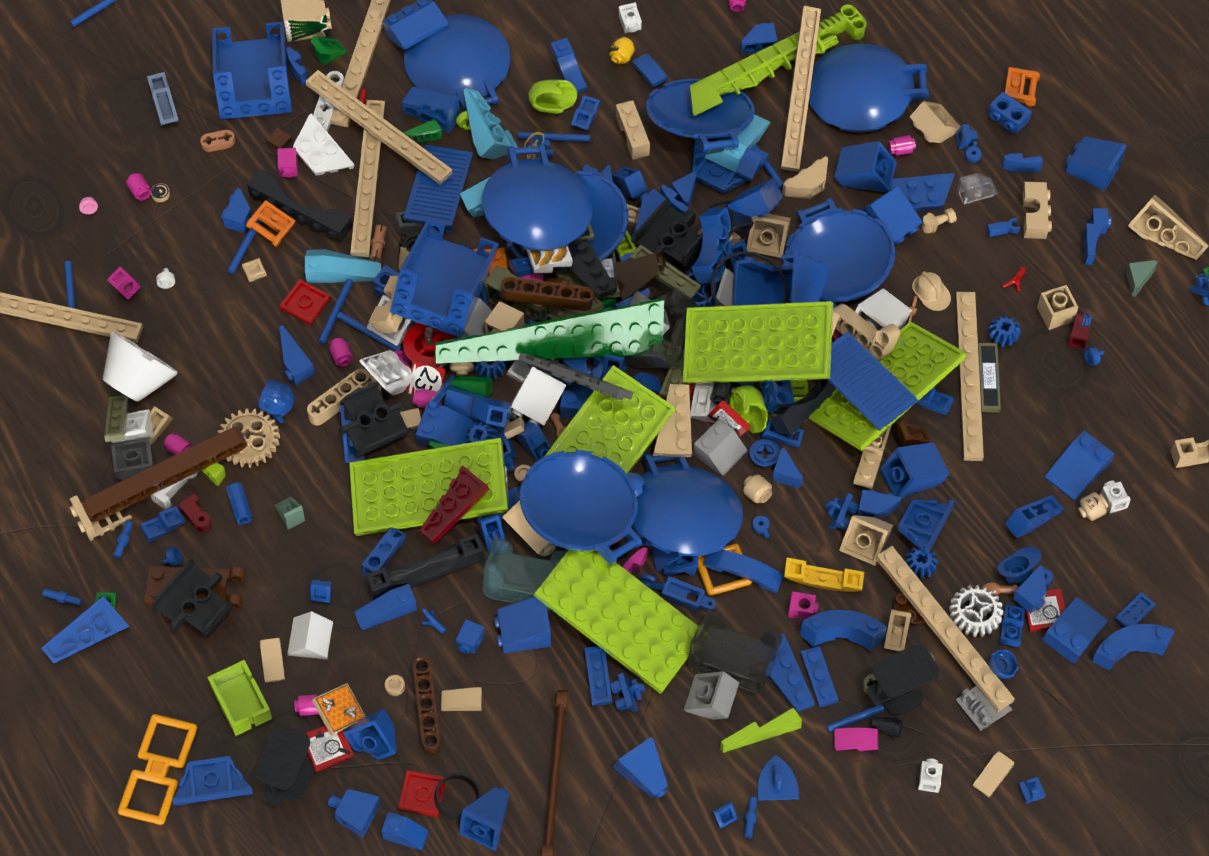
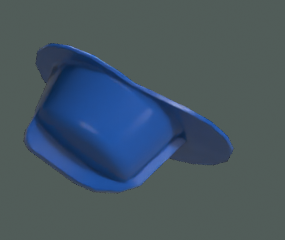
(1019, 565)

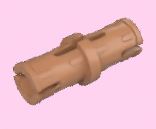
(378, 243)

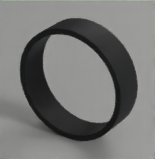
(468, 779)

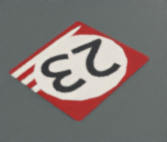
(426, 377)

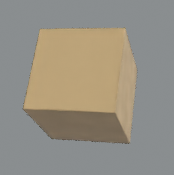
(1057, 307)
(503, 317)

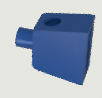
(355, 810)

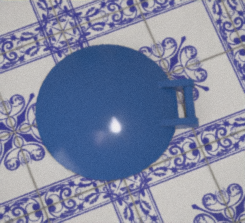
(459, 57)
(864, 87)
(672, 111)
(536, 202)
(608, 216)
(850, 243)
(581, 503)
(686, 508)

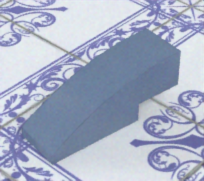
(162, 98)

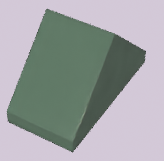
(1139, 273)
(290, 512)

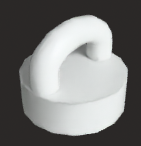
(165, 279)

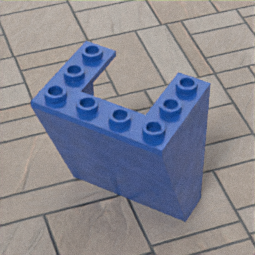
(251, 74)
(441, 281)
(761, 284)

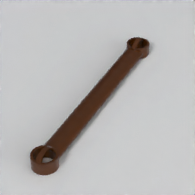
(561, 707)

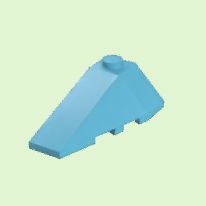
(486, 131)
(748, 138)
(334, 267)

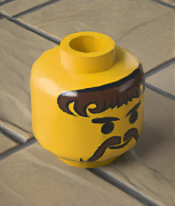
(621, 50)

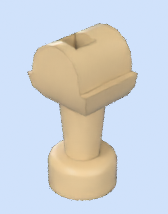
(931, 222)

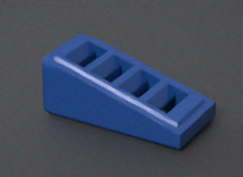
(780, 438)

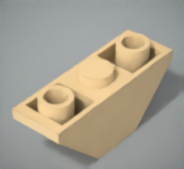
(808, 181)

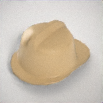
(931, 291)

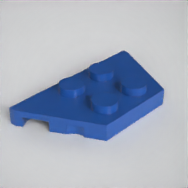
(713, 174)
(925, 192)
(924, 522)
(211, 781)

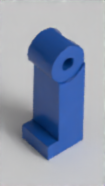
(384, 551)

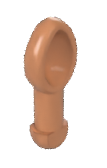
(555, 418)
(997, 589)

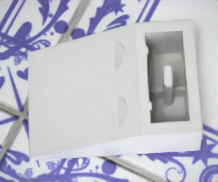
(389, 371)

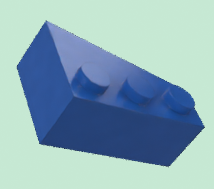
(431, 105)

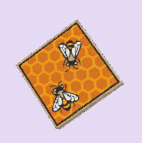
(338, 709)

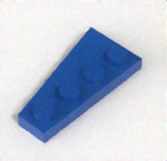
(89, 628)
(789, 679)

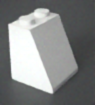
(883, 310)
(537, 396)

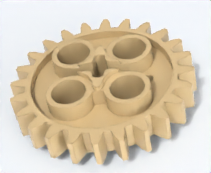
(248, 423)

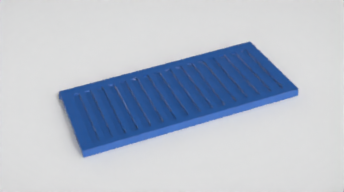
(435, 200)
(867, 382)

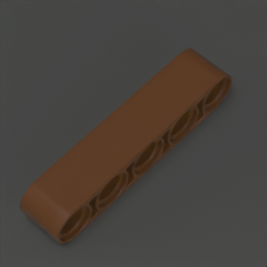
(556, 291)
(426, 714)

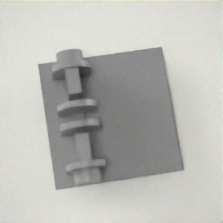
(979, 708)

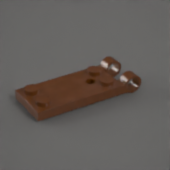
(160, 576)

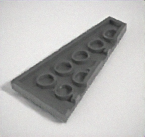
(571, 375)

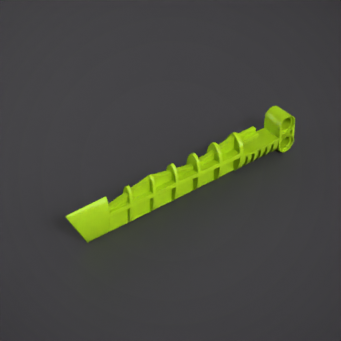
(758, 66)

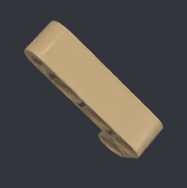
(876, 342)
(320, 410)

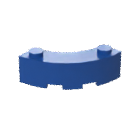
(715, 244)
(843, 624)
(1132, 638)

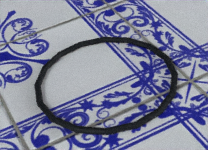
(751, 254)

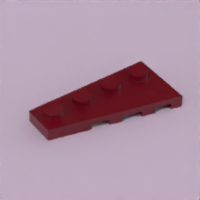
(459, 499)

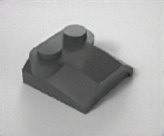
(131, 458)

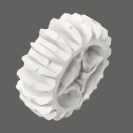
(987, 605)

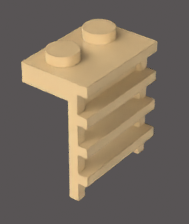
(93, 529)

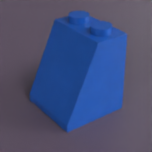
(1095, 161)
(866, 167)
(895, 213)
(914, 469)
(523, 626)

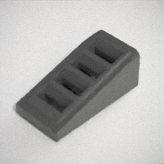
(403, 226)

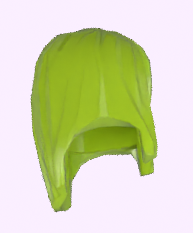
(552, 95)
(750, 406)

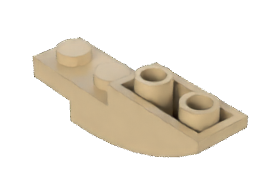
(871, 461)

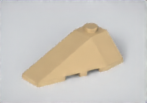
(1167, 229)

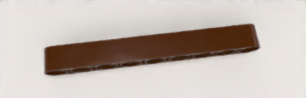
(164, 474)

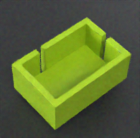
(238, 699)

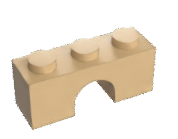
(635, 134)
(1036, 196)
(381, 317)
(1188, 453)

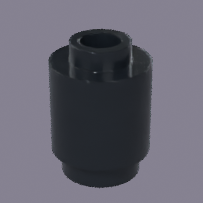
(720, 392)

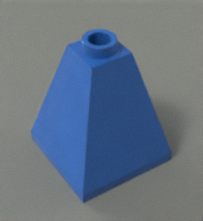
(644, 769)
(485, 817)

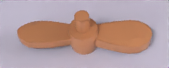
(913, 312)

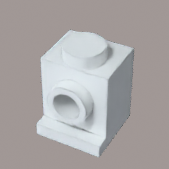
(630, 18)
(1115, 501)
(928, 781)

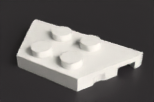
(319, 149)

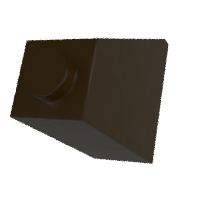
(638, 272)

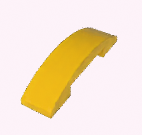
(823, 578)

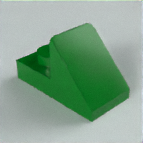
(327, 49)

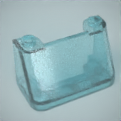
(515, 576)

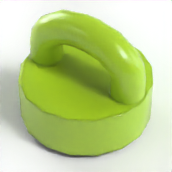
(463, 120)

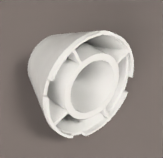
(134, 369)

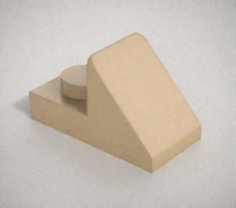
(897, 630)

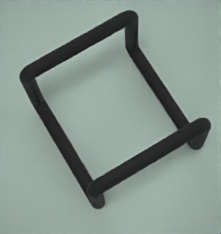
(734, 227)

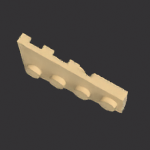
(675, 436)

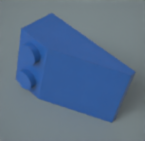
(442, 426)
(1079, 466)
(1074, 630)

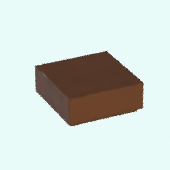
(279, 139)

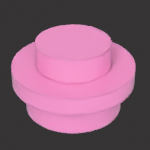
(88, 205)

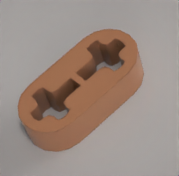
(217, 140)

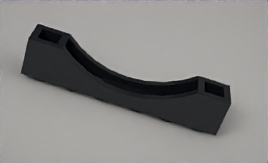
(330, 222)
(791, 416)
(458, 556)

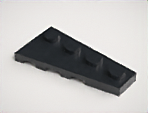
(589, 269)

